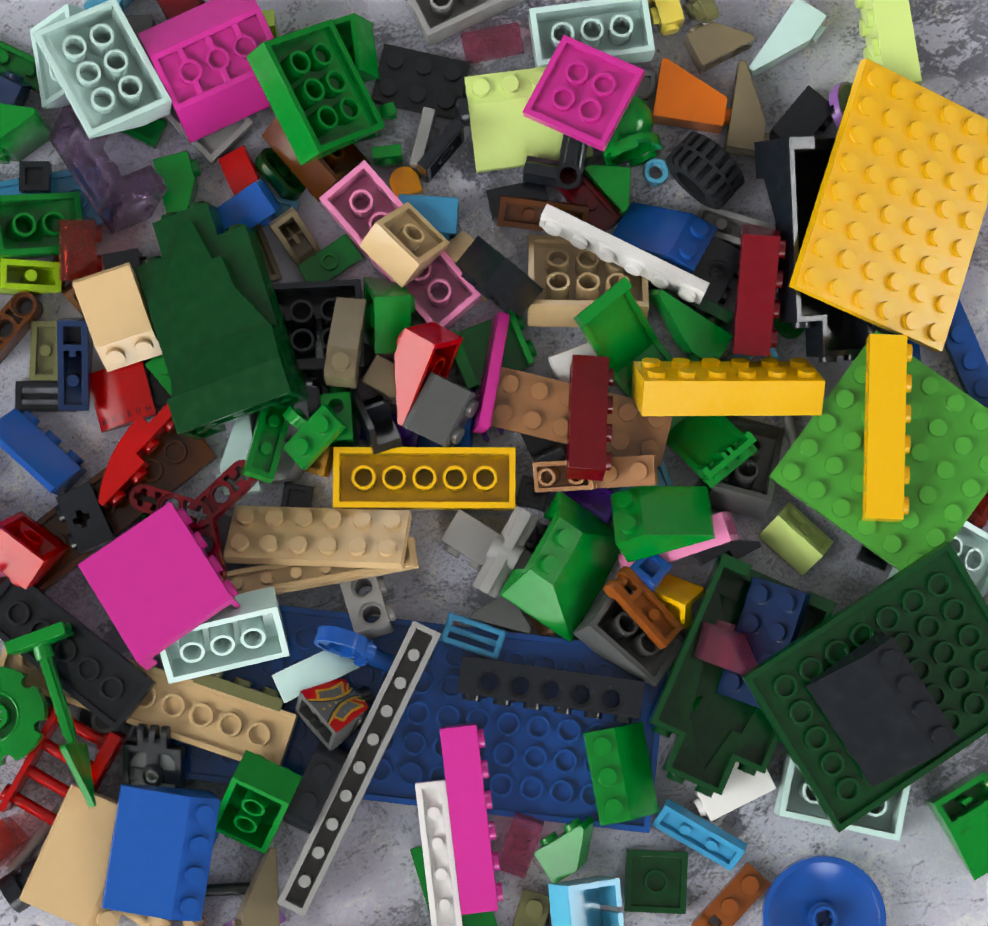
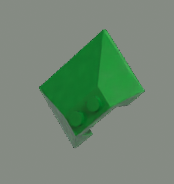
(564, 568)

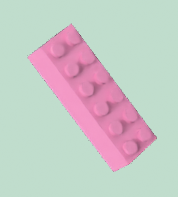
(364, 199)

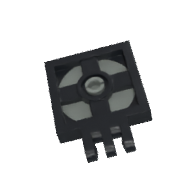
(153, 759)

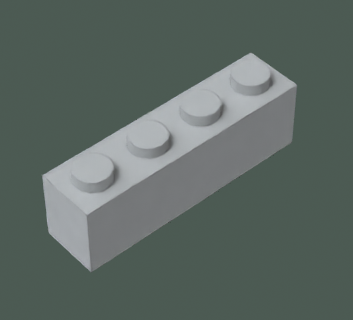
(473, 540)

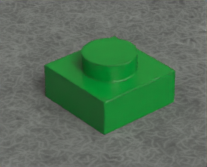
(387, 156)

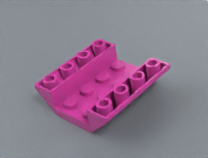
(206, 64)

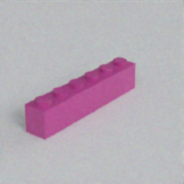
(469, 818)

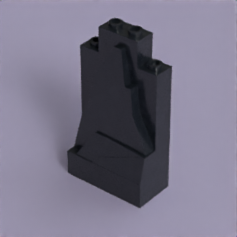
(793, 177)

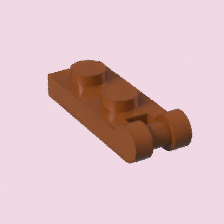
(643, 607)
(734, 898)

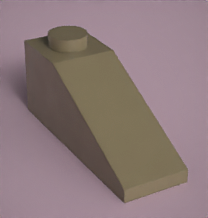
(746, 117)
(345, 343)
(260, 900)

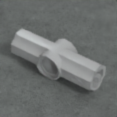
(505, 551)

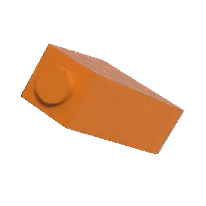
(687, 101)

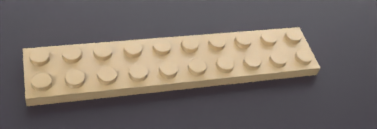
(196, 714)

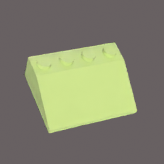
(497, 123)

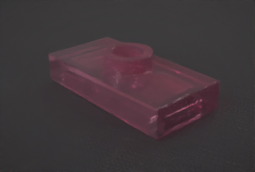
(520, 844)

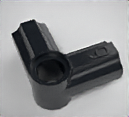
(549, 172)

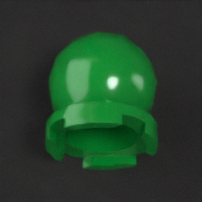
(633, 137)

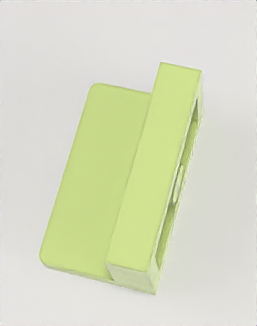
(796, 539)

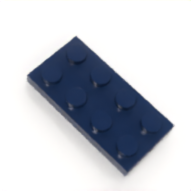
(770, 622)

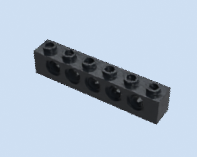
(629, 691)

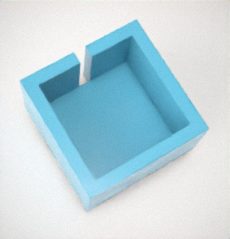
(579, 902)

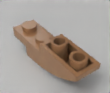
(624, 472)

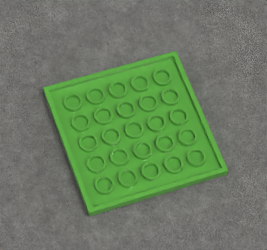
(944, 460)

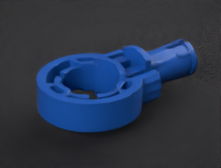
(352, 646)

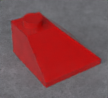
(27, 550)

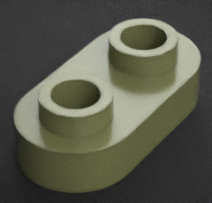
(701, 10)

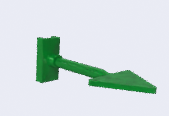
(75, 753)

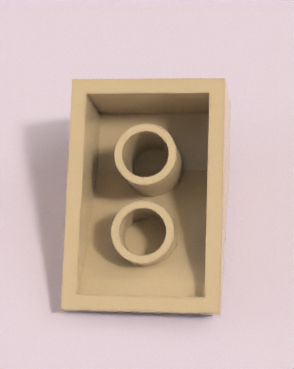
(117, 316)

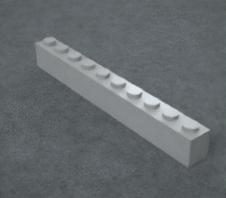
(359, 768)

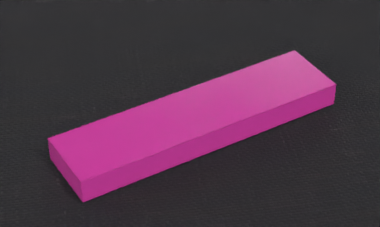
(491, 372)

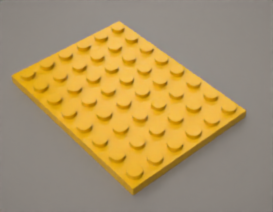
(897, 208)

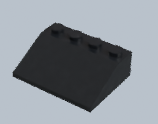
(309, 315)
(881, 710)

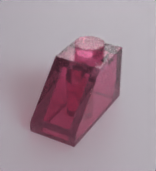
(725, 647)

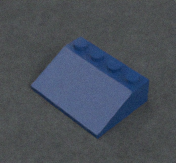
(161, 852)

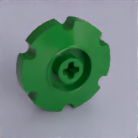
(20, 715)

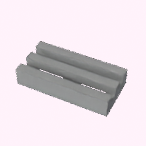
(423, 136)

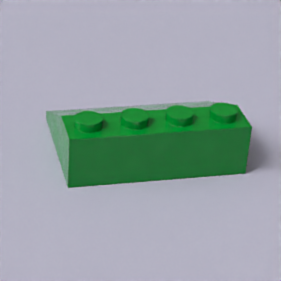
(315, 91)

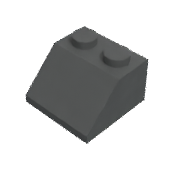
(442, 410)

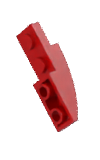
(126, 463)

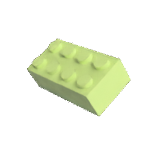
(890, 36)

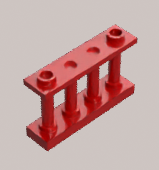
(108, 747)

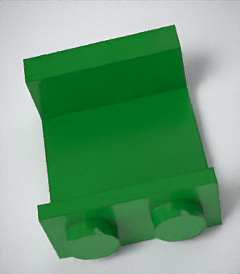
(472, 351)

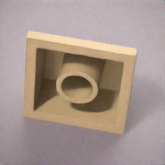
(404, 244)

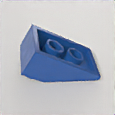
(666, 233)

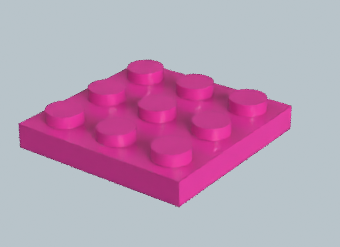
(583, 93)

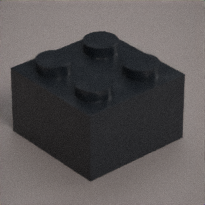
(498, 278)

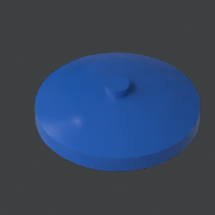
(823, 893)

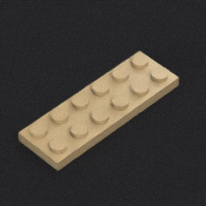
(318, 537)

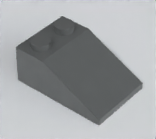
(748, 487)
(620, 640)

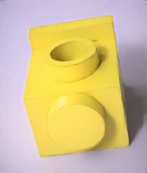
(666, 15)

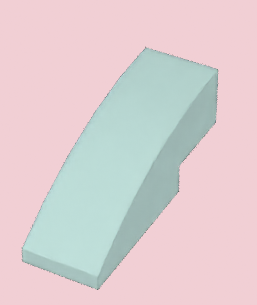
(311, 672)

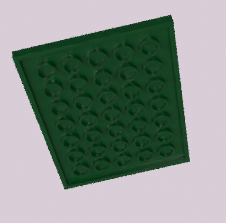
(944, 635)

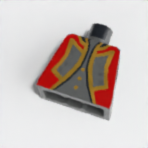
(334, 710)

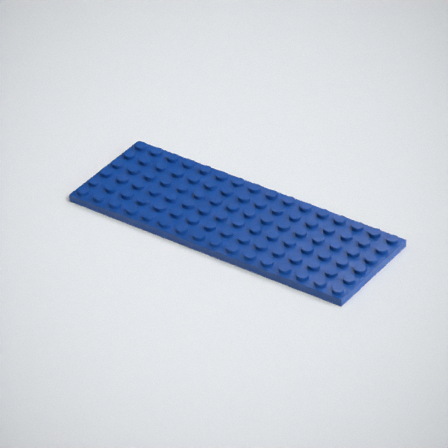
(531, 754)

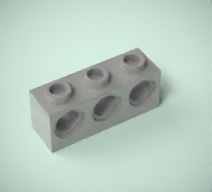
(362, 606)

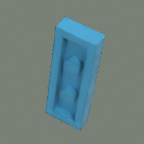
(699, 834)

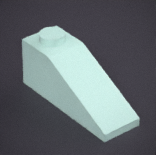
(792, 35)
(237, 450)

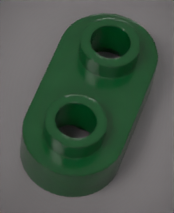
(279, 175)

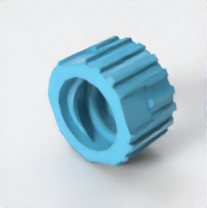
(655, 163)

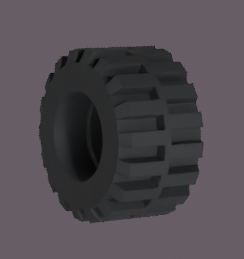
(705, 170)

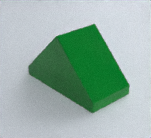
(612, 183)

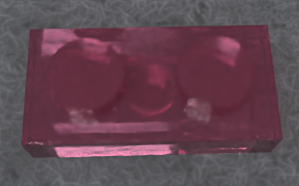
(492, 43)

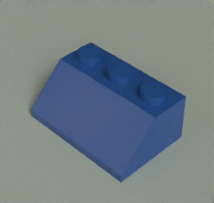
(39, 452)

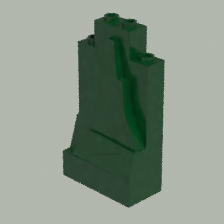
(217, 322)
(721, 726)

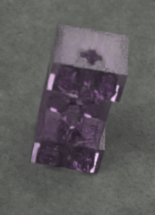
(116, 198)

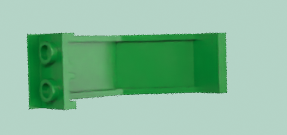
(622, 333)

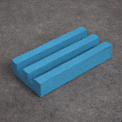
(497, 644)

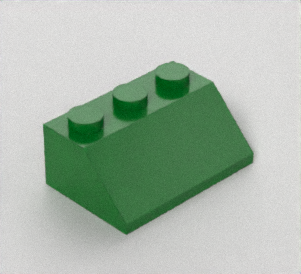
(21, 132)
(620, 773)

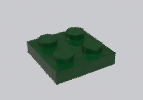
(655, 881)

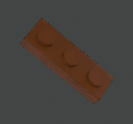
(526, 212)

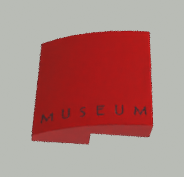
(122, 396)

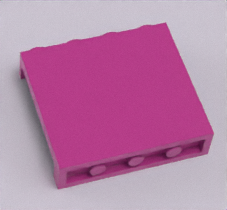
(158, 582)

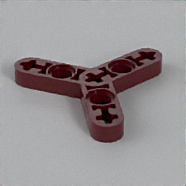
(206, 500)

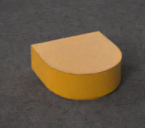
(405, 181)

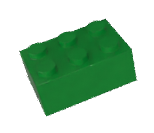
(256, 801)

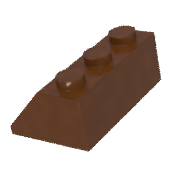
(319, 174)

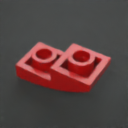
(239, 169)

